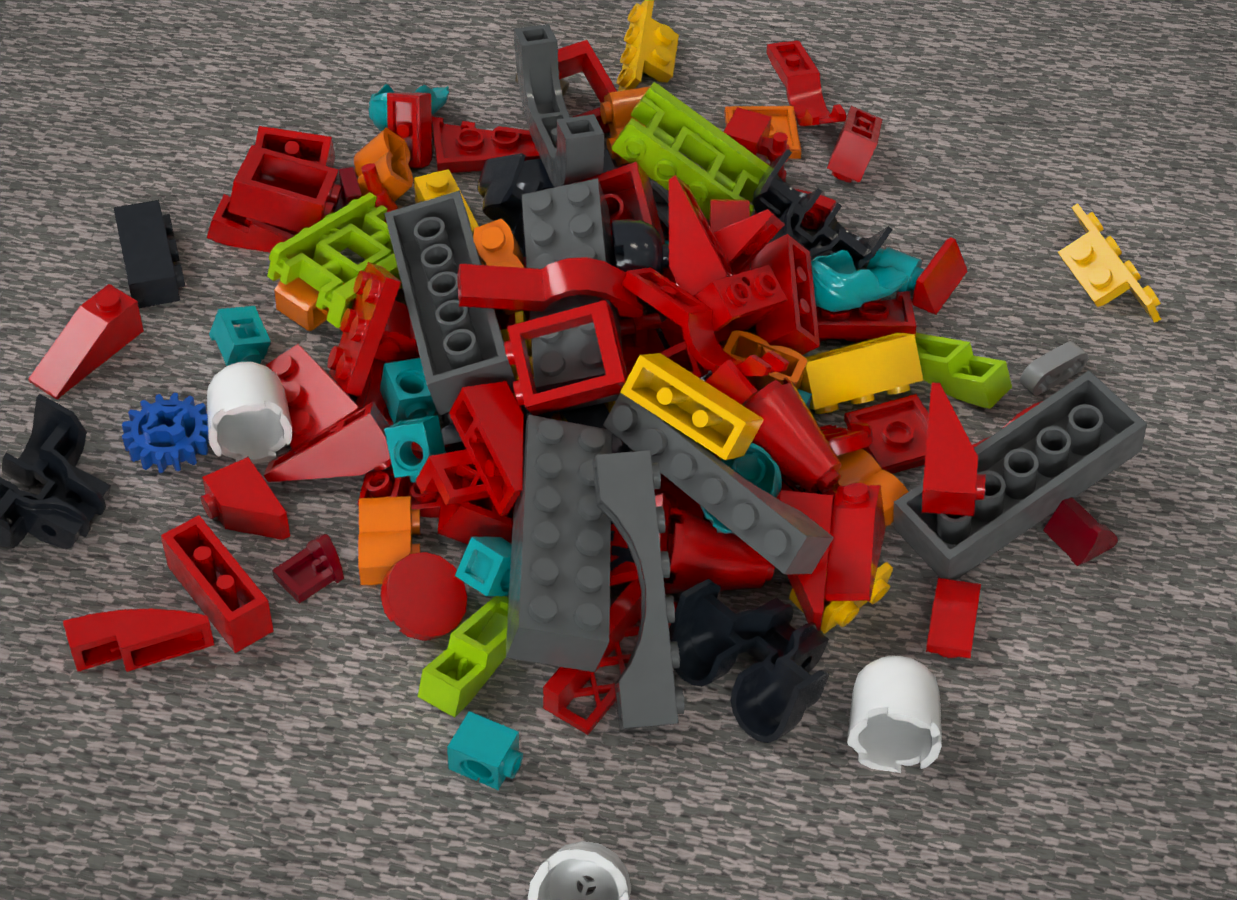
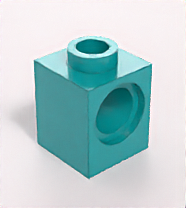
(406, 390)
(399, 437)
(487, 565)
(484, 751)

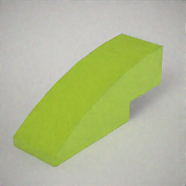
(961, 373)
(469, 660)

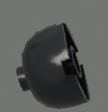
(638, 246)

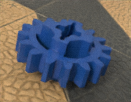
(166, 432)

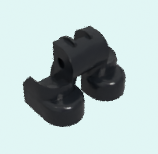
(504, 194)
(790, 208)
(68, 495)
(769, 694)

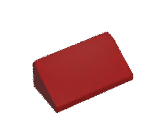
(411, 119)
(940, 278)

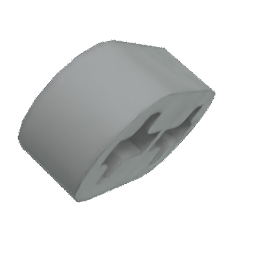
(1053, 368)

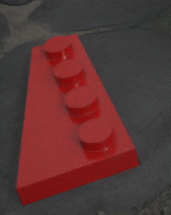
(869, 321)

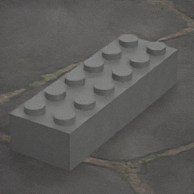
(559, 226)
(453, 342)
(1028, 470)
(559, 549)

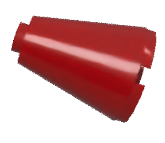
(794, 437)
(703, 554)

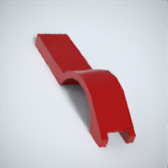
(802, 84)
(537, 288)
(695, 322)

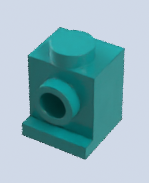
(240, 343)

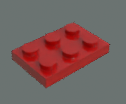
(363, 328)

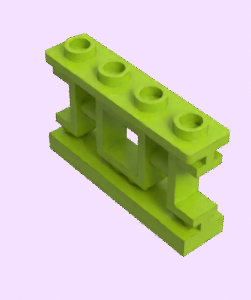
(674, 127)
(354, 226)

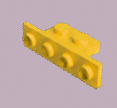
(648, 49)
(1100, 270)

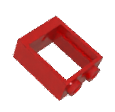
(582, 58)
(283, 190)
(734, 303)
(576, 393)

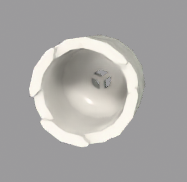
(247, 413)
(895, 715)
(560, 875)

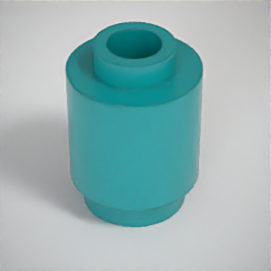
(901, 262)

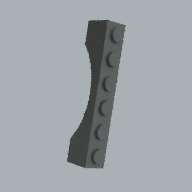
(627, 497)
(762, 521)

